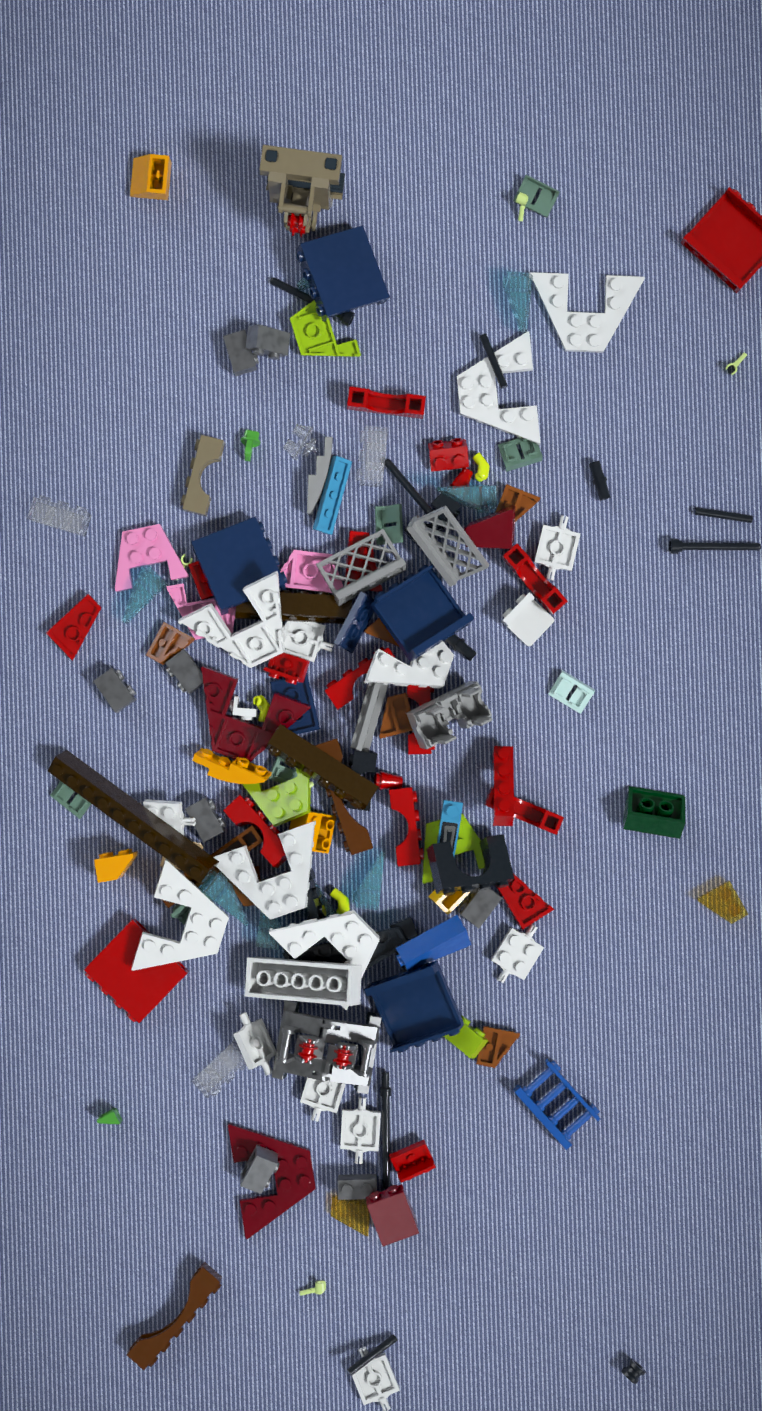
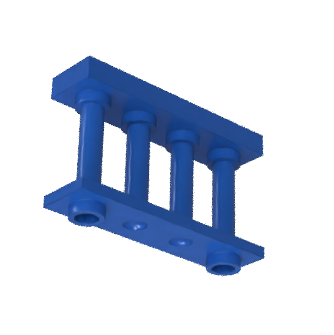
(539, 1106)

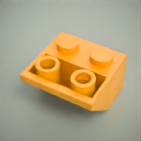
(151, 177)
(322, 831)
(112, 866)

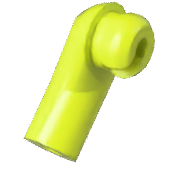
(483, 467)
(263, 705)
(343, 901)

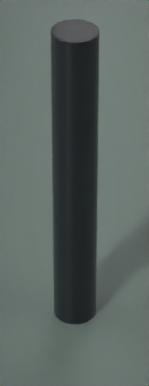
(493, 361)
(723, 515)
(371, 1355)

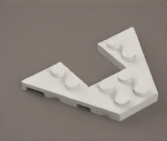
(581, 329)
(479, 392)
(255, 642)
(426, 670)
(280, 893)
(202, 929)
(344, 931)

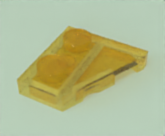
(724, 902)
(351, 1213)

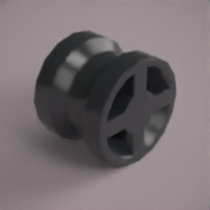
(633, 1371)

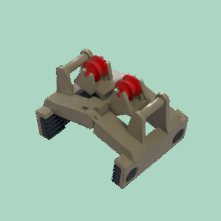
(301, 184)

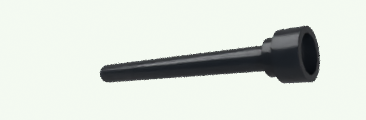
(345, 318)
(411, 490)
(677, 546)

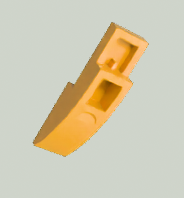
(238, 771)

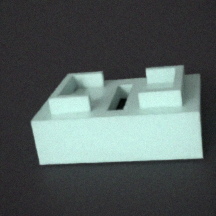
(564, 685)

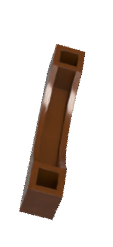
(356, 835)
(249, 838)
(148, 1345)

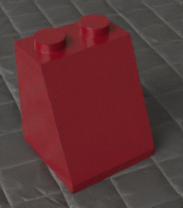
(493, 530)
(392, 1214)

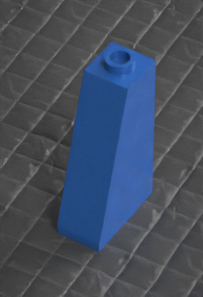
(434, 944)

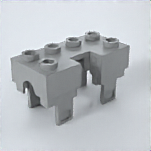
(462, 703)

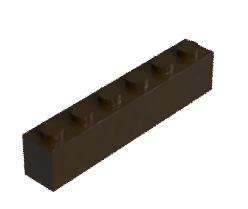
(303, 608)
(321, 767)

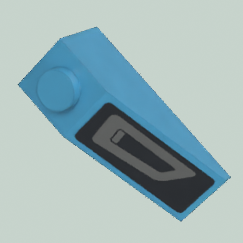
(450, 823)

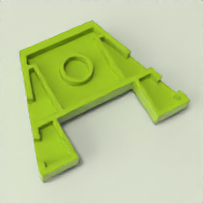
(317, 337)
(284, 800)
(466, 841)

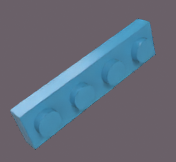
(332, 495)

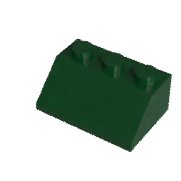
(654, 812)

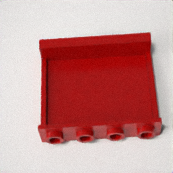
(728, 240)
(133, 990)

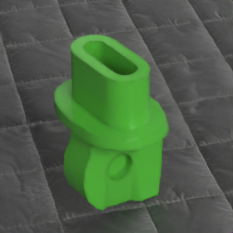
(250, 440)

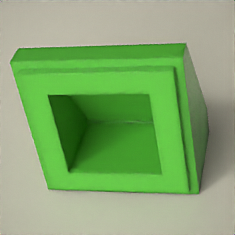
(110, 1117)

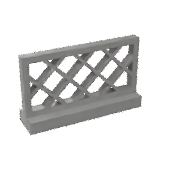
(436, 551)
(372, 578)
(368, 716)

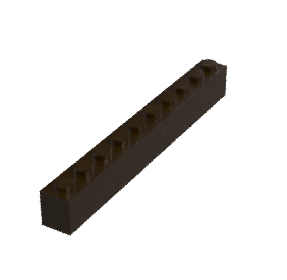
(133, 816)

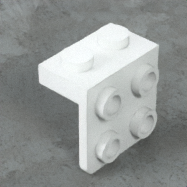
(527, 619)

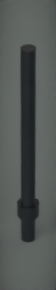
(385, 1092)

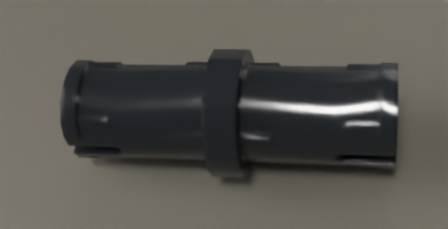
(599, 480)
(460, 646)

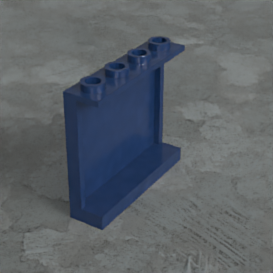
(341, 272)
(234, 560)
(420, 612)
(416, 1006)

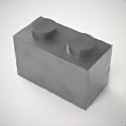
(267, 341)
(241, 359)
(186, 672)
(115, 690)
(207, 822)
(479, 906)
(259, 1169)
(356, 1186)

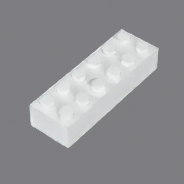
(303, 981)

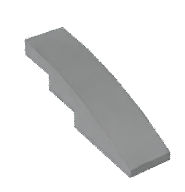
(317, 482)

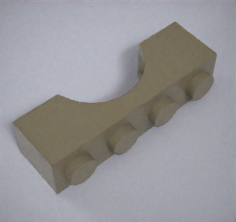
(208, 451)

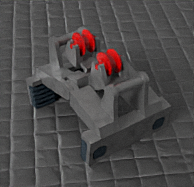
(340, 1061)

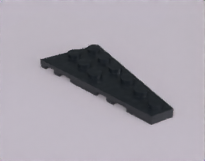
(326, 952)

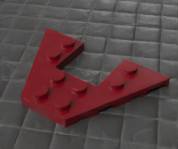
(237, 737)
(293, 1177)

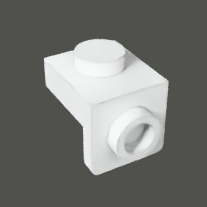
(245, 713)

